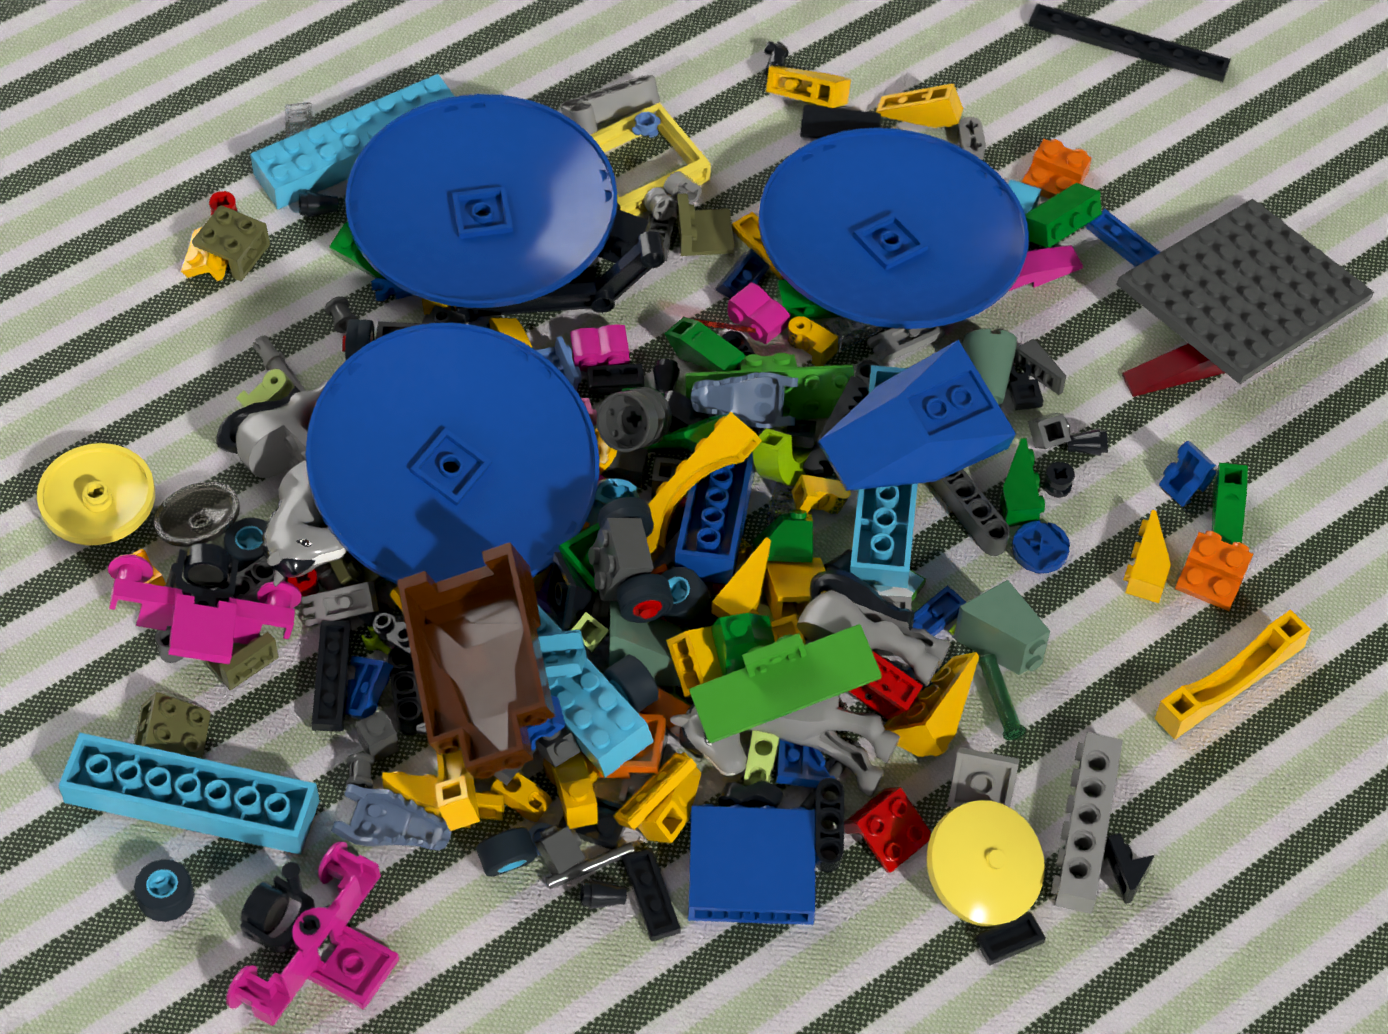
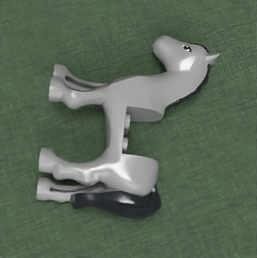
(268, 442)
(842, 605)

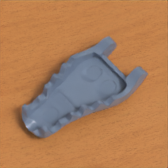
(752, 398)
(389, 819)

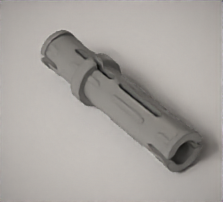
(273, 359)

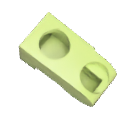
(274, 387)
(591, 630)
(761, 757)

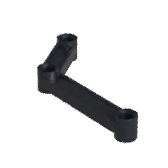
(598, 293)

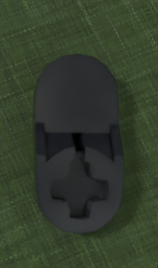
(751, 796)

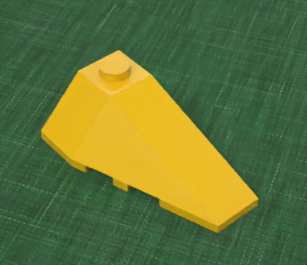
(936, 709)

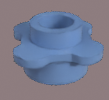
(646, 124)

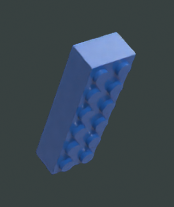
(715, 522)

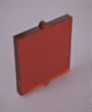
(727, 326)

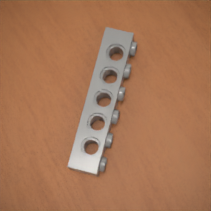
(1074, 892)

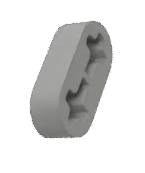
(976, 139)
(680, 184)

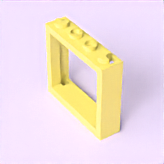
(621, 132)

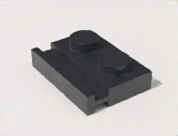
(607, 831)

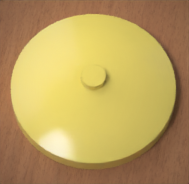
(96, 494)
(985, 863)

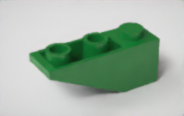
(702, 346)
(1020, 495)
(1229, 501)

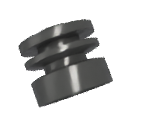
(621, 422)

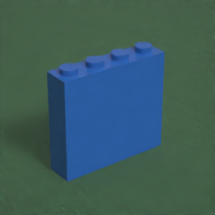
(752, 865)

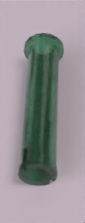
(1001, 698)

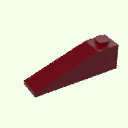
(1169, 370)

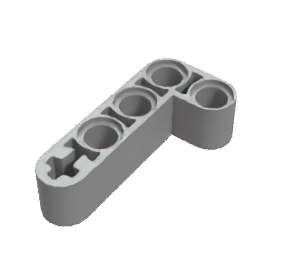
(612, 102)

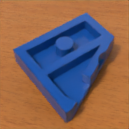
(366, 687)
(800, 765)

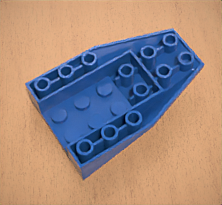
(919, 425)

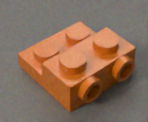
(1056, 168)
(1214, 570)
(649, 758)

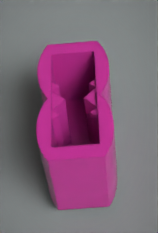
(756, 309)
(599, 346)

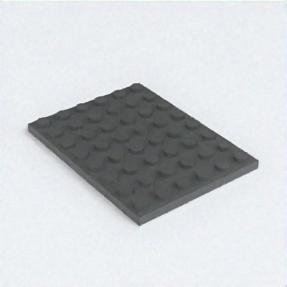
(1245, 290)

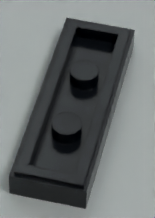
(651, 894)

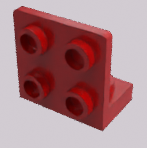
(889, 827)

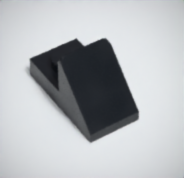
(1127, 872)

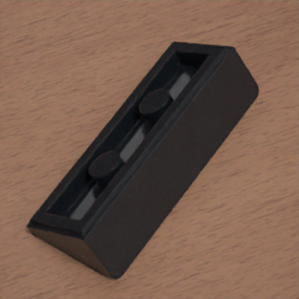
(824, 121)

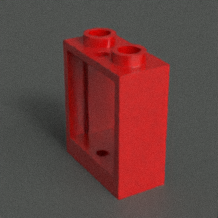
(891, 693)

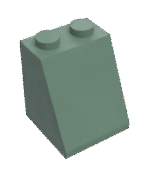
(1003, 626)
(646, 643)

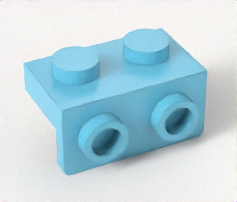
(563, 653)

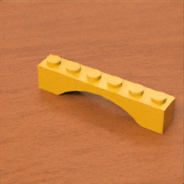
(725, 446)
(1200, 699)
(456, 791)

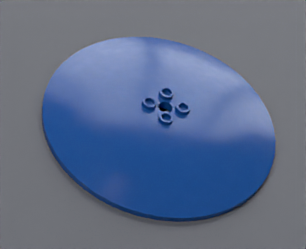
(443, 162)
(945, 208)
(463, 399)

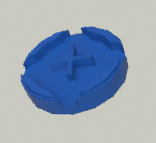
(1040, 547)

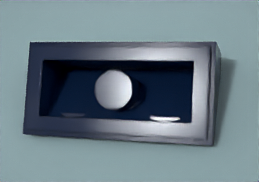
(747, 269)

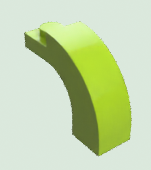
(778, 459)

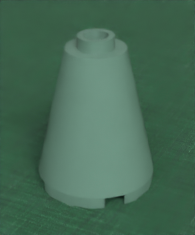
(992, 358)

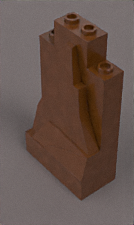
(479, 660)

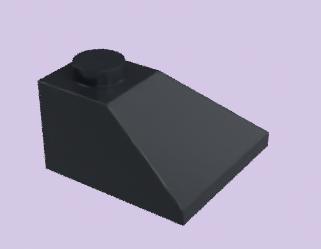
(568, 593)

